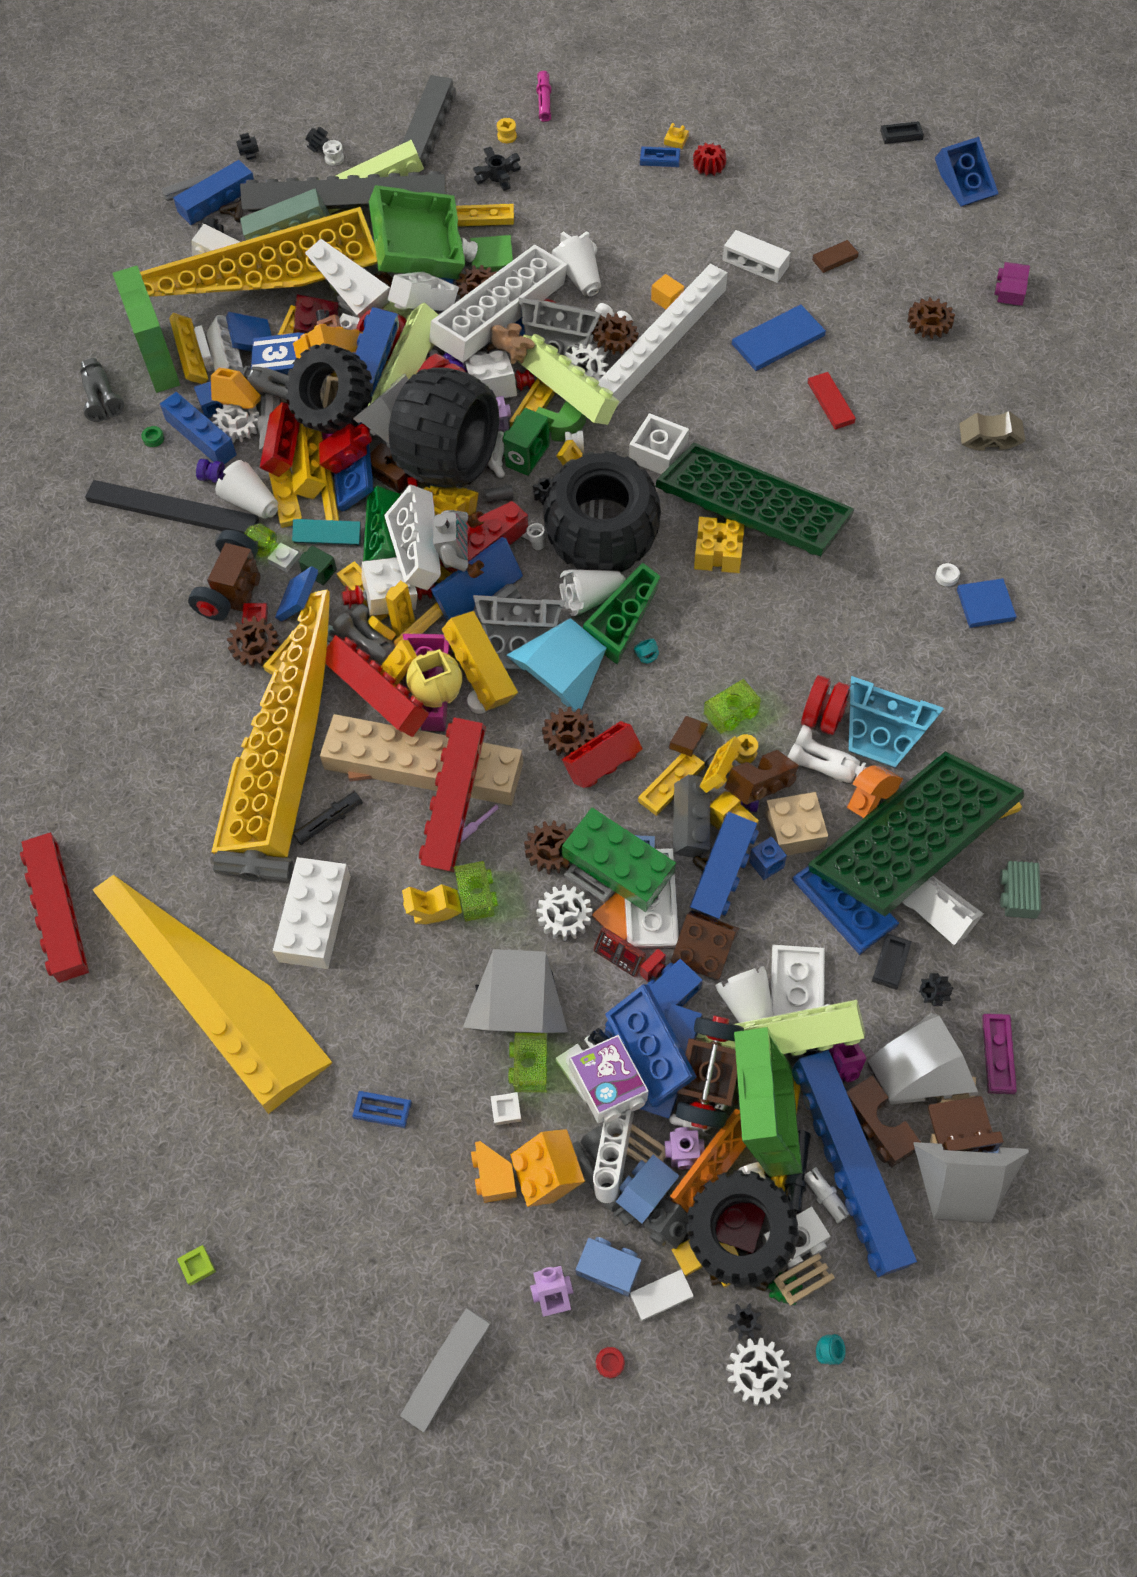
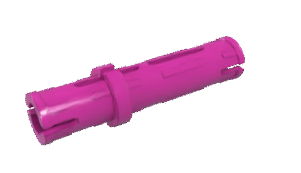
(544, 90)

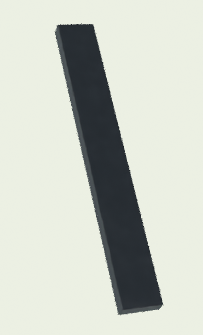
(169, 507)

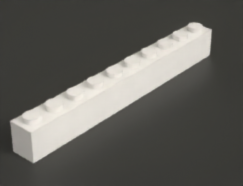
(665, 332)

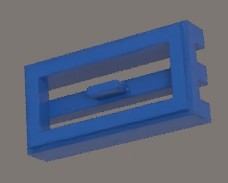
(655, 156)
(404, 1114)

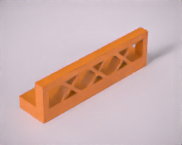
(713, 1161)

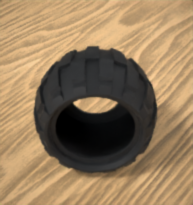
(444, 427)
(595, 542)

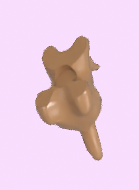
(510, 341)

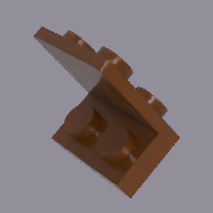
(704, 944)
(964, 1126)

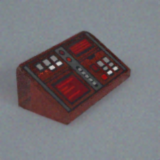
(619, 952)

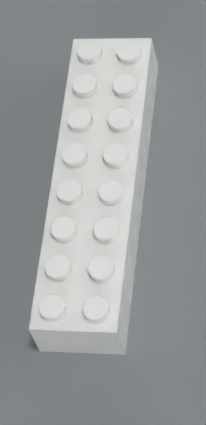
(468, 322)

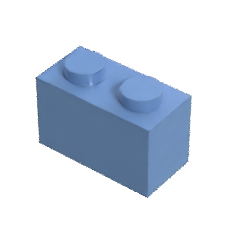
(647, 1188)
(608, 1266)

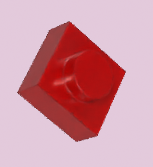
(259, 610)
(653, 965)

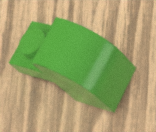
(567, 420)

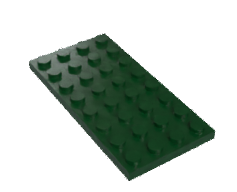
(755, 498)
(915, 832)

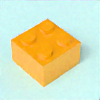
(547, 1167)

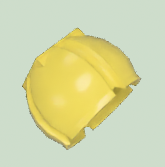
(437, 688)

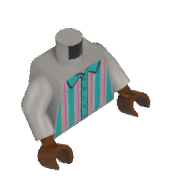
(451, 540)

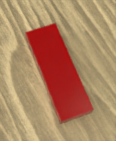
(831, 400)

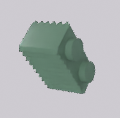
(1021, 889)

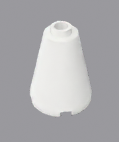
(581, 263)
(246, 490)
(588, 588)
(748, 995)

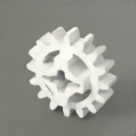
(590, 360)
(237, 421)
(570, 921)
(744, 1370)

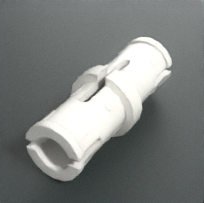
(826, 1195)

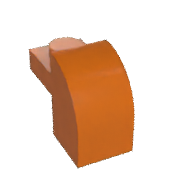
(871, 786)

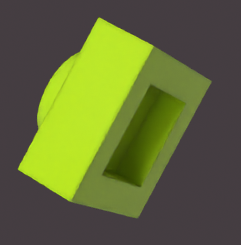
(196, 1265)

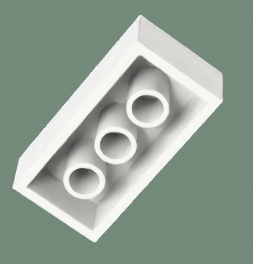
(312, 913)

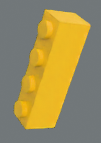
(307, 472)
(479, 660)

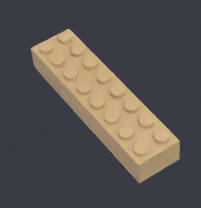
(415, 760)

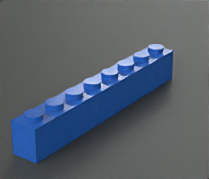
(853, 1164)

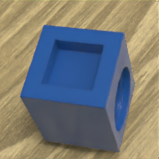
(767, 858)

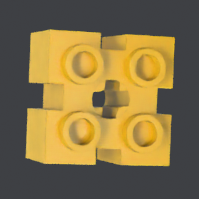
(454, 499)
(719, 545)

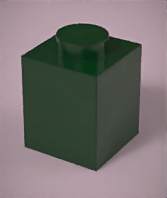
(321, 561)

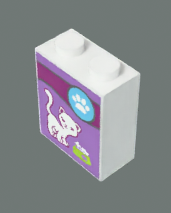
(608, 1080)

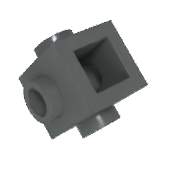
(667, 1224)

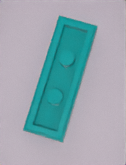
(326, 532)

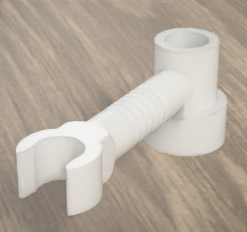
(536, 535)

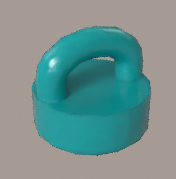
(645, 648)
(830, 1349)

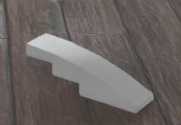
(445, 1369)

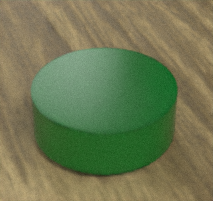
(152, 436)

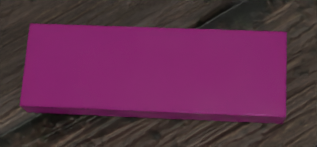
(999, 1054)

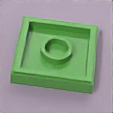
(493, 252)

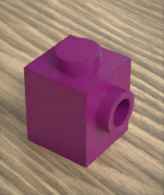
(848, 1060)

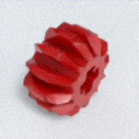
(709, 159)

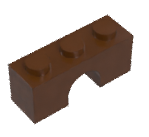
(754, 783)
(892, 1143)

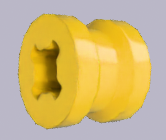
(506, 130)
(745, 754)

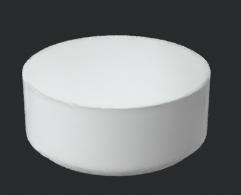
(947, 574)
(474, 704)

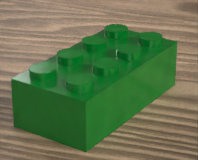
(618, 859)

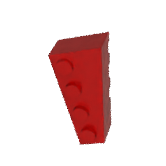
(505, 521)

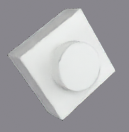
(283, 557)
(506, 1108)

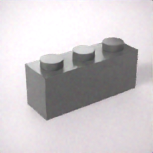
(691, 817)

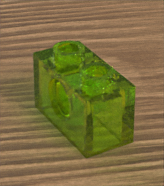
(739, 696)
(475, 876)
(534, 1077)

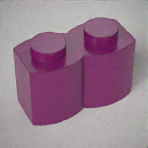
(1012, 284)

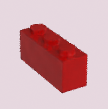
(279, 441)
(602, 754)

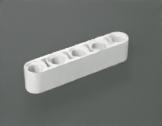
(220, 345)
(612, 1148)

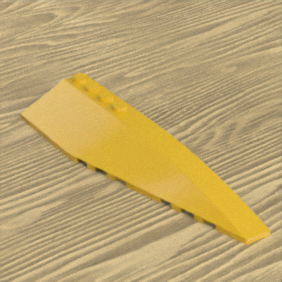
(267, 260)
(272, 769)
(225, 999)

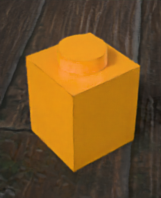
(666, 291)

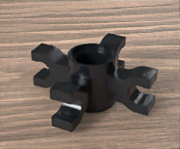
(497, 168)

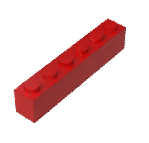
(374, 686)
(453, 794)
(54, 908)

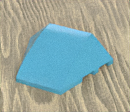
(563, 661)
(885, 723)

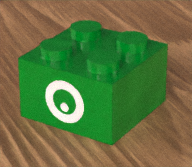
(526, 441)

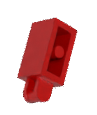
(344, 447)

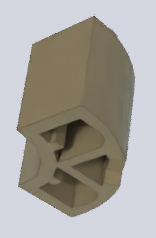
(992, 431)

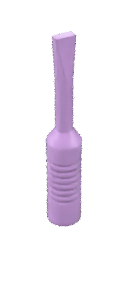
(472, 827)

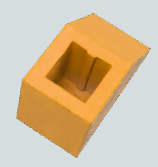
(233, 388)
(495, 1174)

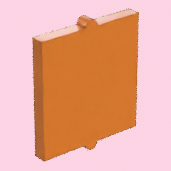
(612, 915)

